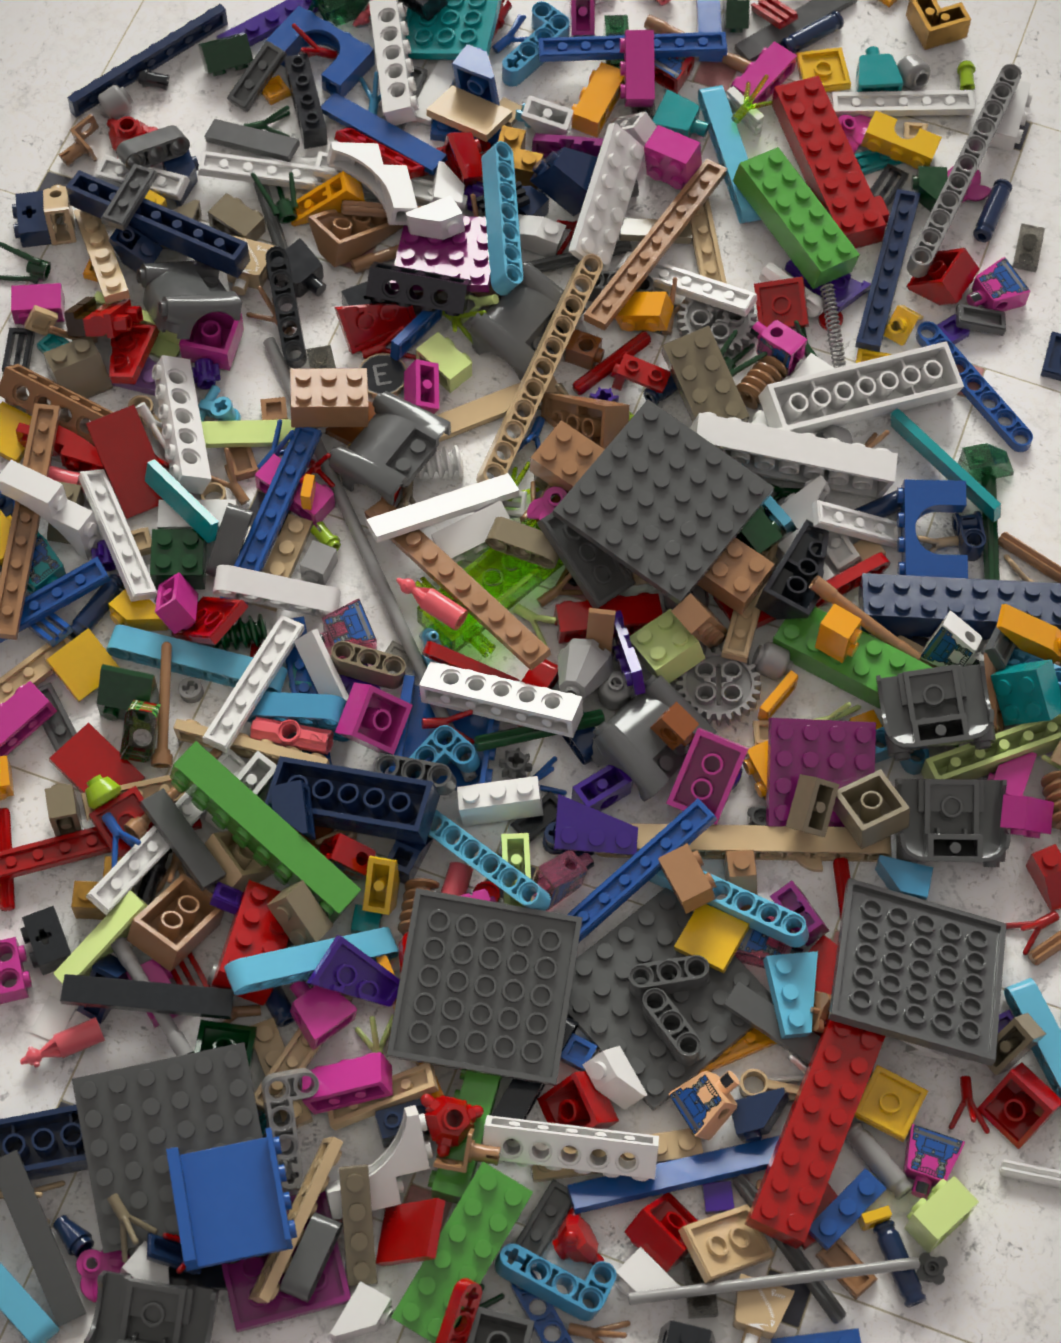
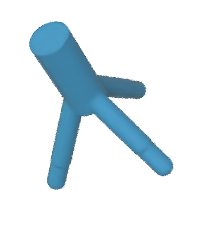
(374, 99)

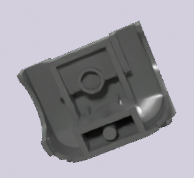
(182, 293)
(518, 320)
(391, 448)
(936, 709)
(634, 747)
(953, 821)
(151, 1311)

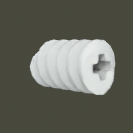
(444, 462)

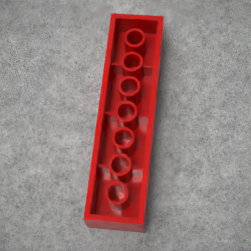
(828, 159)
(814, 1133)

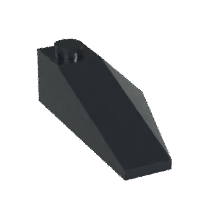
(788, 589)

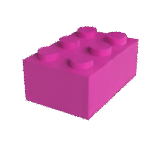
(708, 772)

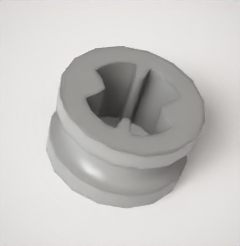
(196, 695)

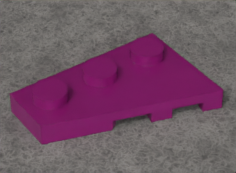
(549, 142)

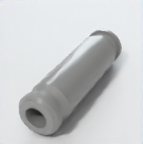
(879, 1161)

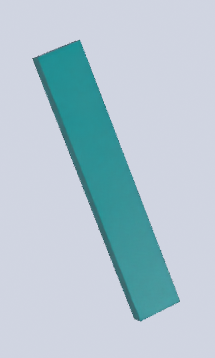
(945, 464)

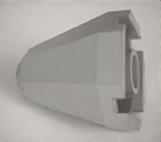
(583, 667)

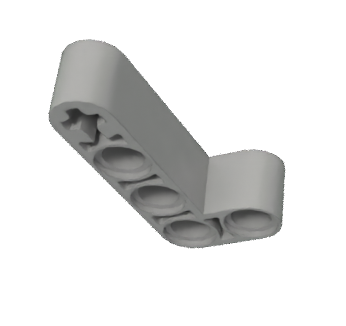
(288, 1128)

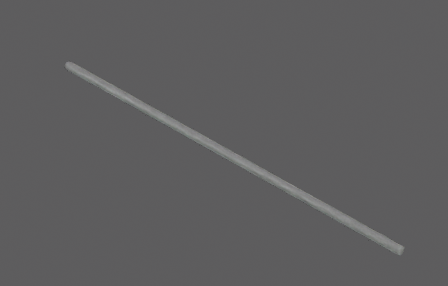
(365, 549)

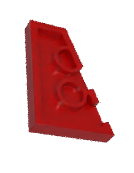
(131, 352)

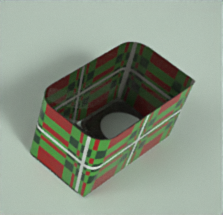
(134, 751)

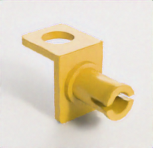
(901, 324)

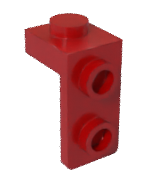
(639, 372)

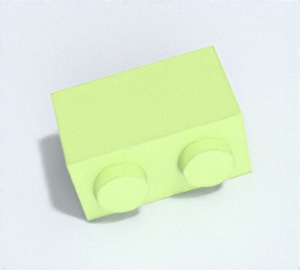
(453, 365)

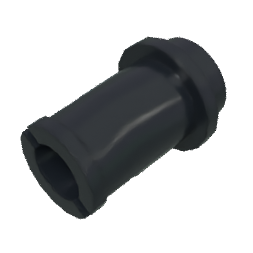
(153, 79)

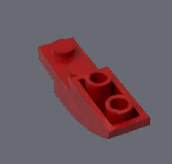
(74, 450)

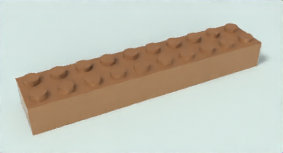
(733, 577)

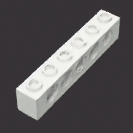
(393, 61)
(181, 423)
(501, 699)
(584, 1139)

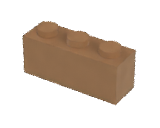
(700, 621)

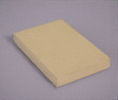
(469, 113)
(724, 1244)

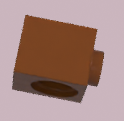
(584, 341)
(675, 726)

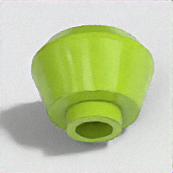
(101, 791)

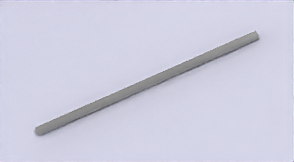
(773, 1280)

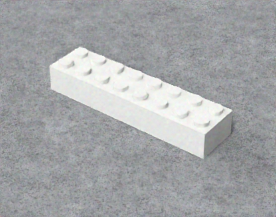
(862, 390)
(801, 456)

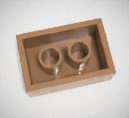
(329, 397)
(175, 923)

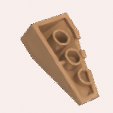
(348, 236)
(591, 417)

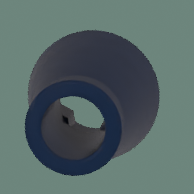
(73, 1236)

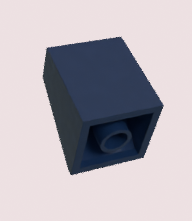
(565, 177)

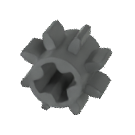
(512, 758)

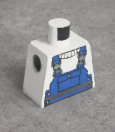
(953, 644)

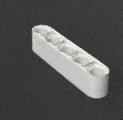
(275, 591)

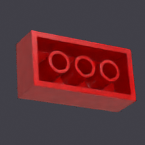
(251, 933)

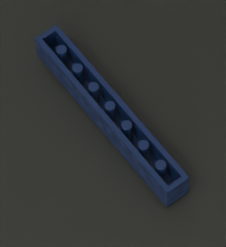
(164, 226)

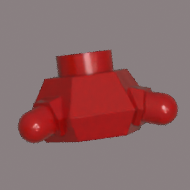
(125, 129)
(449, 1120)
(577, 1240)

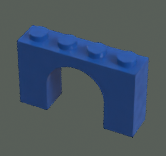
(353, 56)
(917, 500)

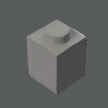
(318, 563)

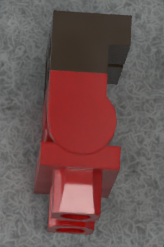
(98, 319)

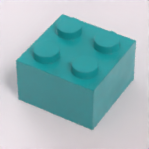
(1027, 692)

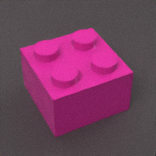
(672, 157)
(215, 338)
(373, 718)

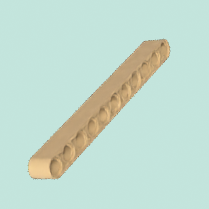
(547, 362)
(771, 843)

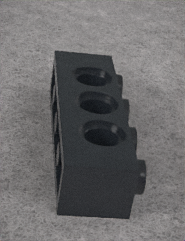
(306, 101)
(456, 288)

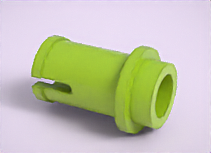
(966, 71)
(325, 536)

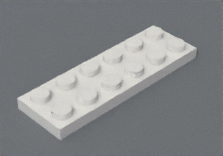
(607, 196)

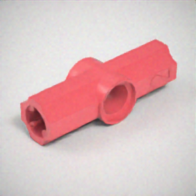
(306, 739)

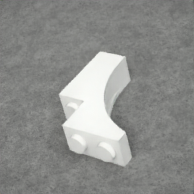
(387, 182)
(50, 502)
(799, 508)
(404, 1156)

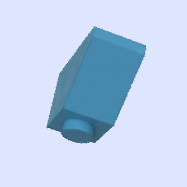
(904, 876)

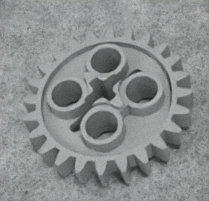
(695, 311)
(743, 686)

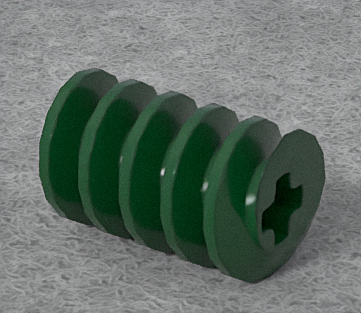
(244, 633)

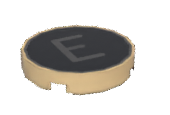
(384, 374)

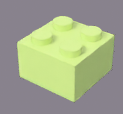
(667, 647)
(941, 1214)

